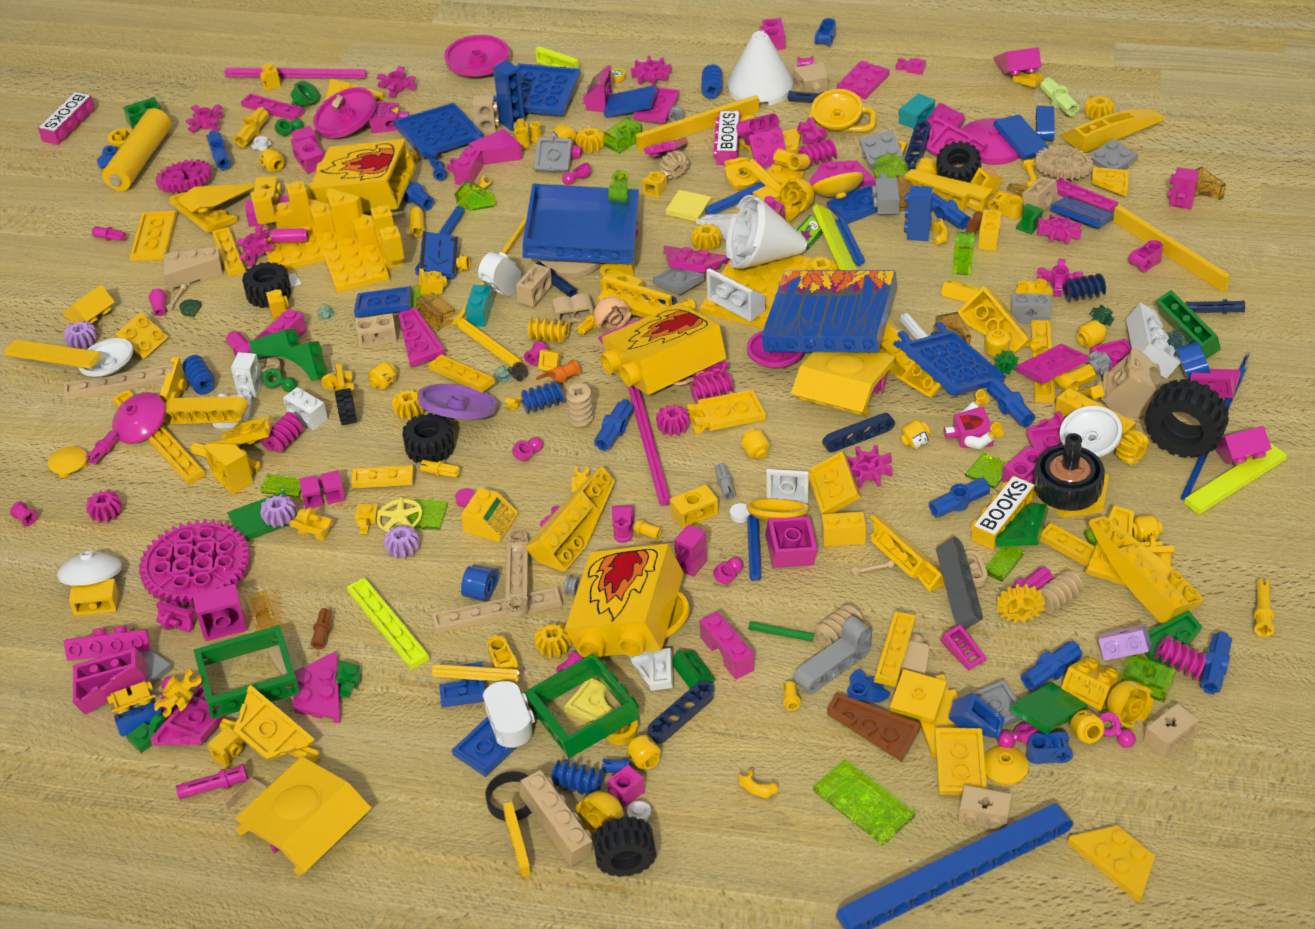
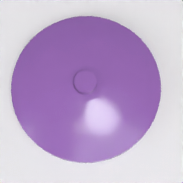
(456, 401)

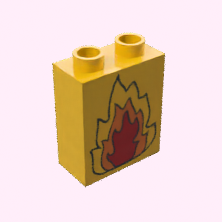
(370, 170)
(663, 348)
(624, 601)

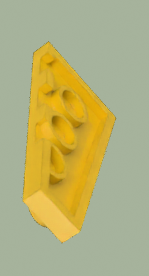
(208, 222)

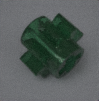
(1102, 315)

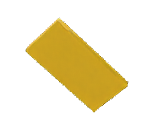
(153, 235)

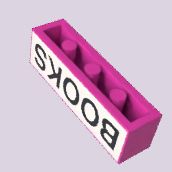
(66, 118)
(726, 137)

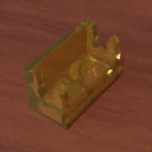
(434, 310)

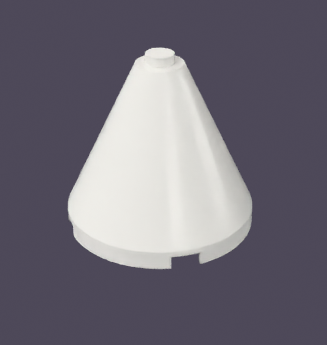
(760, 72)
(760, 235)

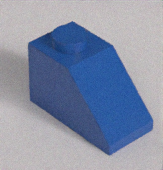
(974, 713)

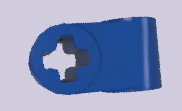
(826, 32)
(1048, 748)

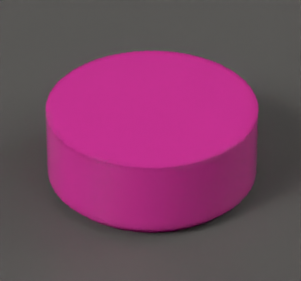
(463, 497)

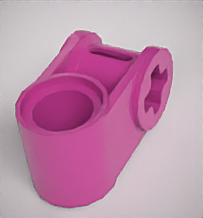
(1147, 255)
(623, 522)

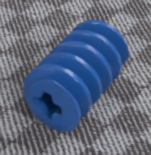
(711, 81)
(198, 374)
(542, 395)
(576, 779)

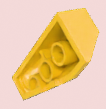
(205, 198)

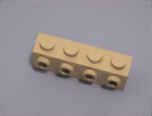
(556, 818)

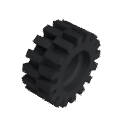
(345, 406)

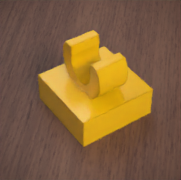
(790, 211)
(548, 359)

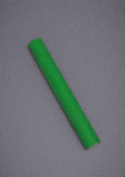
(781, 631)

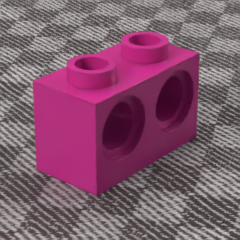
(775, 31)
(1021, 465)

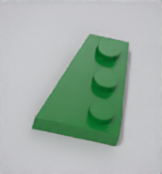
(1025, 527)
(1182, 628)

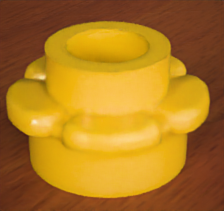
(463, 262)

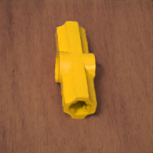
(251, 127)

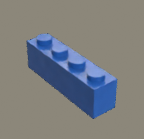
(508, 93)

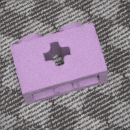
(1125, 642)

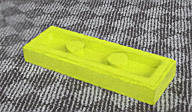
(552, 58)

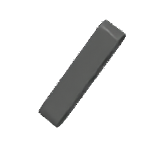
(959, 583)

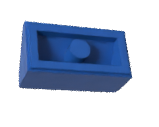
(131, 719)

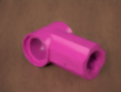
(238, 342)
(1038, 578)

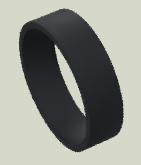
(511, 776)

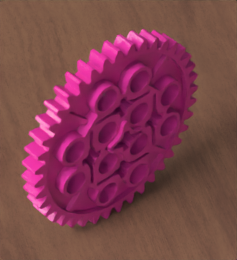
(193, 561)

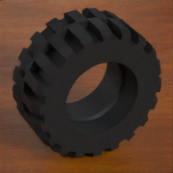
(1196, 401)

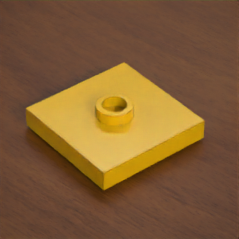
(918, 696)

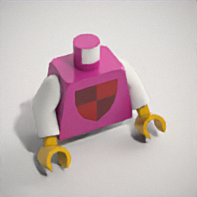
(973, 426)

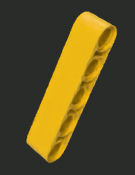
(205, 410)

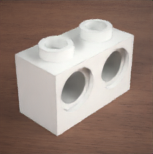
(247, 374)
(306, 407)

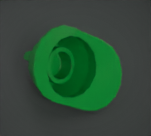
(304, 94)

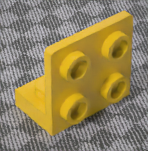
(142, 335)
(1091, 682)

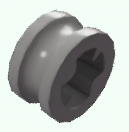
(679, 111)
(571, 585)

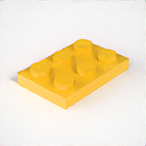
(833, 484)
(959, 759)

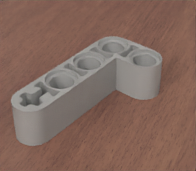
(836, 658)

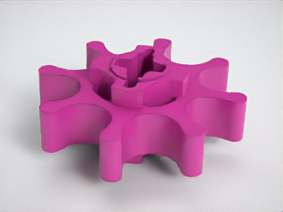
(651, 70)
(1059, 228)
(870, 466)

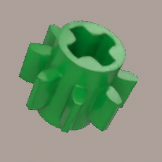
(1006, 361)

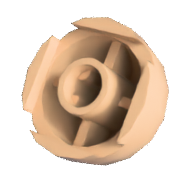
(611, 313)

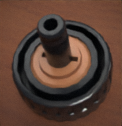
(1069, 476)

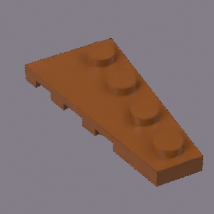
(880, 727)

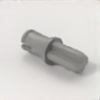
(725, 481)

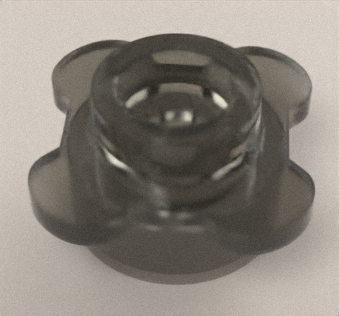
(518, 371)

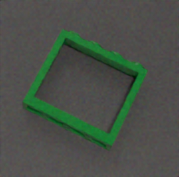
(569, 679)
(272, 689)

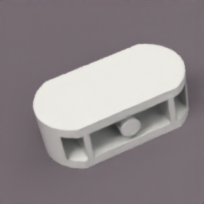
(499, 273)
(508, 714)

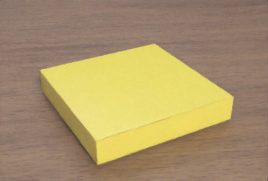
(688, 205)

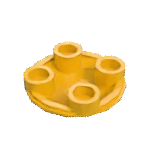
(1034, 287)
(67, 460)

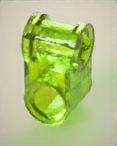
(618, 188)

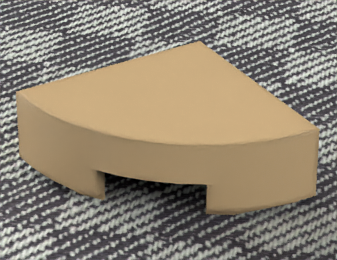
(337, 102)

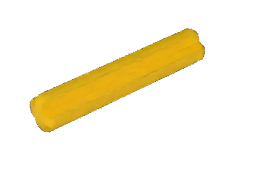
(763, 175)

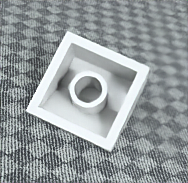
(788, 484)

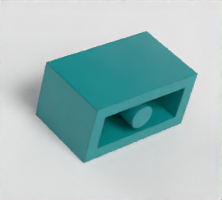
(916, 110)
(479, 305)

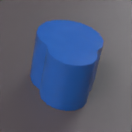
(1192, 359)
(479, 582)

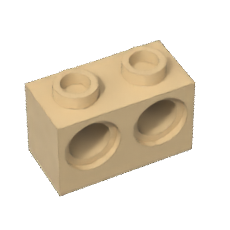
(485, 113)
(533, 285)
(375, 330)

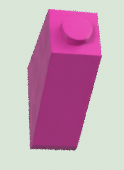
(498, 148)

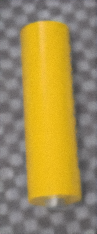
(136, 149)

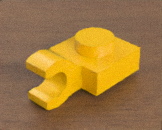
(366, 515)

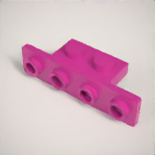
(106, 642)

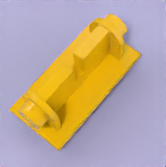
(139, 695)

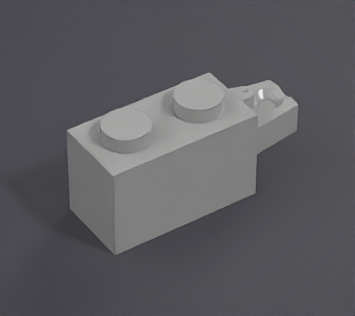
(886, 195)

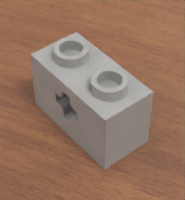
(1030, 307)

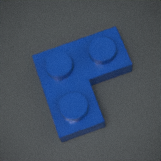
(462, 692)

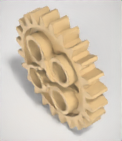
(1063, 162)

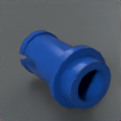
(439, 172)
(615, 765)

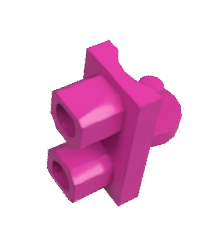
(811, 132)
(174, 616)

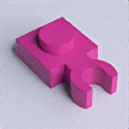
(913, 66)

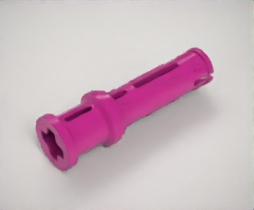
(224, 779)

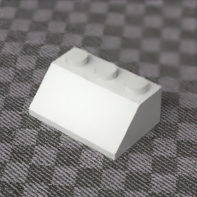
(734, 295)

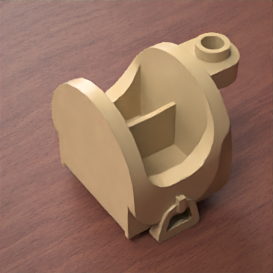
(1131, 384)

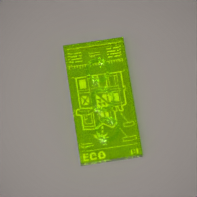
(864, 802)

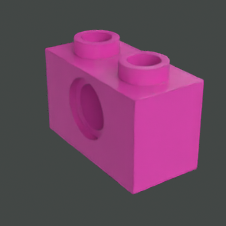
(308, 154)

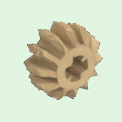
(674, 164)

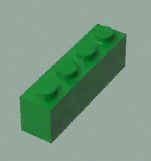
(1188, 323)

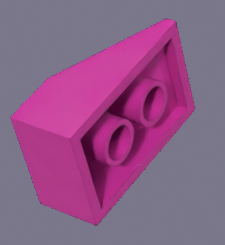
(1019, 60)

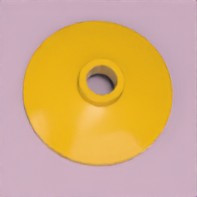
(1005, 765)

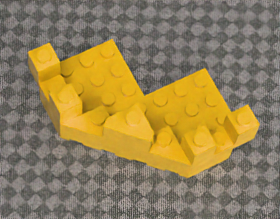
(351, 243)

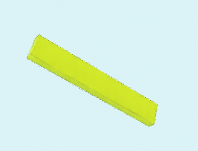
(834, 238)
(1233, 480)
(388, 623)

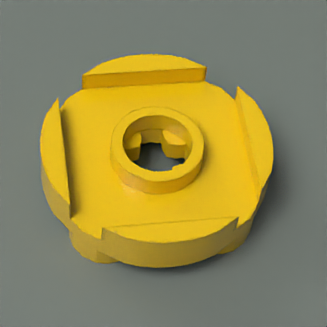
(735, 179)

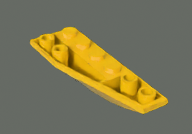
(1112, 126)
(909, 370)
(572, 524)
(1145, 574)

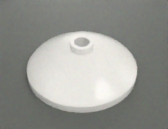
(115, 355)
(1096, 424)
(89, 568)

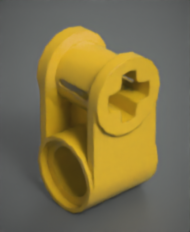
(1009, 204)
(501, 654)

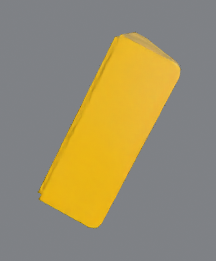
(958, 290)

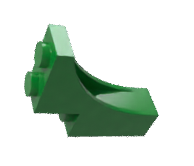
(287, 345)

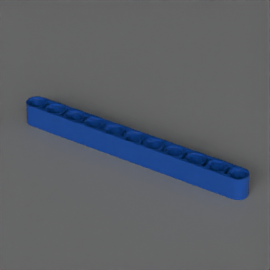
(955, 869)

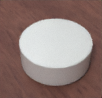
(739, 513)

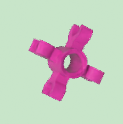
(396, 81)
(205, 118)
(255, 245)
(1058, 276)

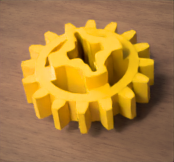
(1020, 603)

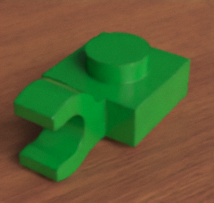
(348, 676)
(141, 735)

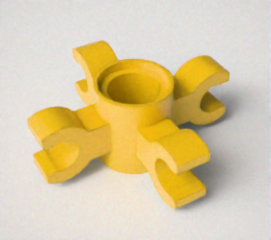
(177, 692)

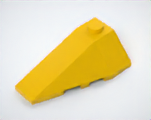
(988, 312)

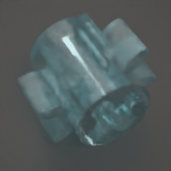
(1176, 339)

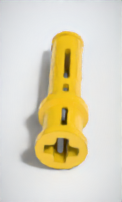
(1263, 614)

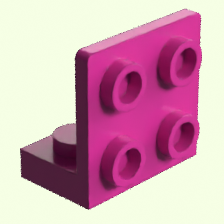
(765, 145)
(1221, 380)

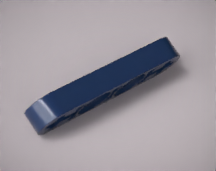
(917, 146)
(838, 439)
(678, 710)

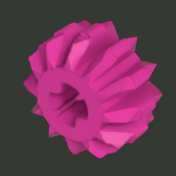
(672, 420)
(103, 506)

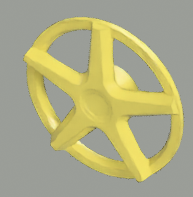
(400, 515)

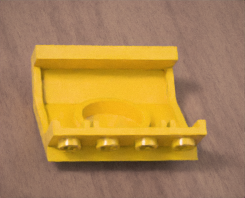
(842, 379)
(303, 813)

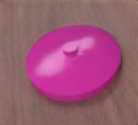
(475, 55)
(353, 113)
(998, 149)

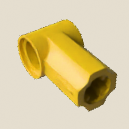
(521, 133)
(791, 159)
(1076, 378)

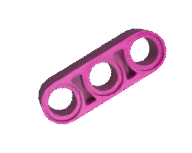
(757, 124)

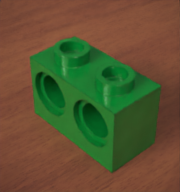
(135, 111)

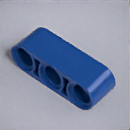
(1045, 122)

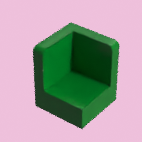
(1029, 219)

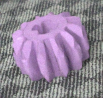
(80, 335)
(278, 510)
(401, 541)

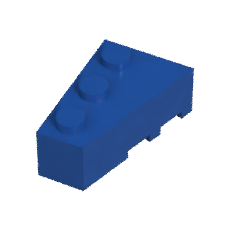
(918, 213)

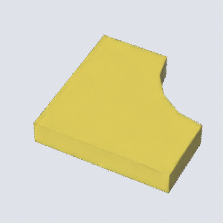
(589, 702)

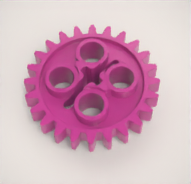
(183, 175)

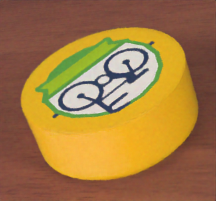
(618, 75)

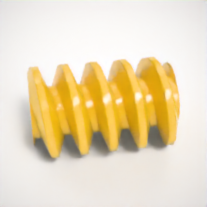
(548, 331)

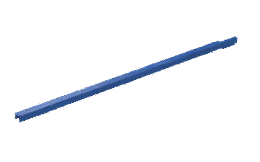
(1198, 467)

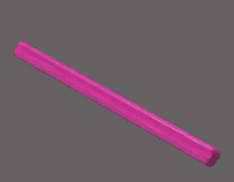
(300, 73)
(649, 446)

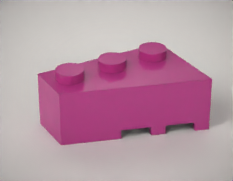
(101, 676)

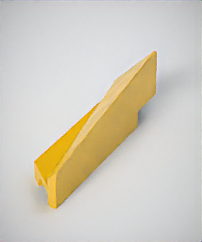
(961, 192)
(906, 554)

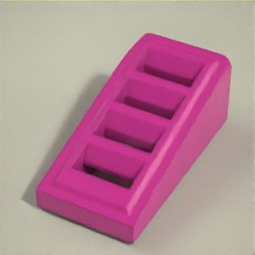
(964, 638)

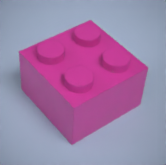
(790, 542)
(219, 612)

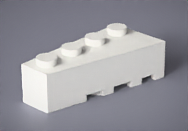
(1149, 338)

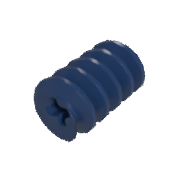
(1084, 286)

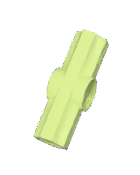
(1060, 96)

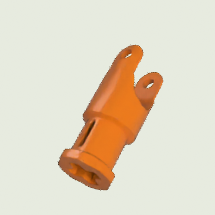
(561, 373)

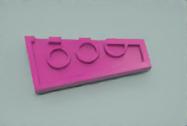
(418, 338)

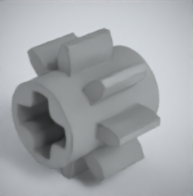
(1099, 361)

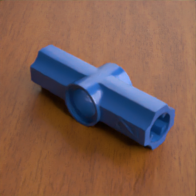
(218, 150)
(416, 194)
(949, 211)
(1011, 403)
(614, 425)
(959, 497)
(1216, 663)
(1051, 665)

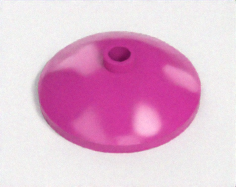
(769, 359)
(139, 417)

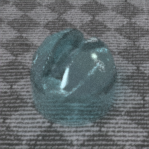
(325, 311)
(502, 374)

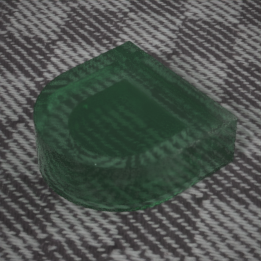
(190, 307)

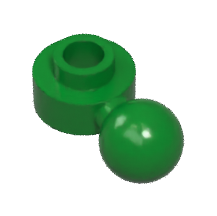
(284, 127)
(288, 384)

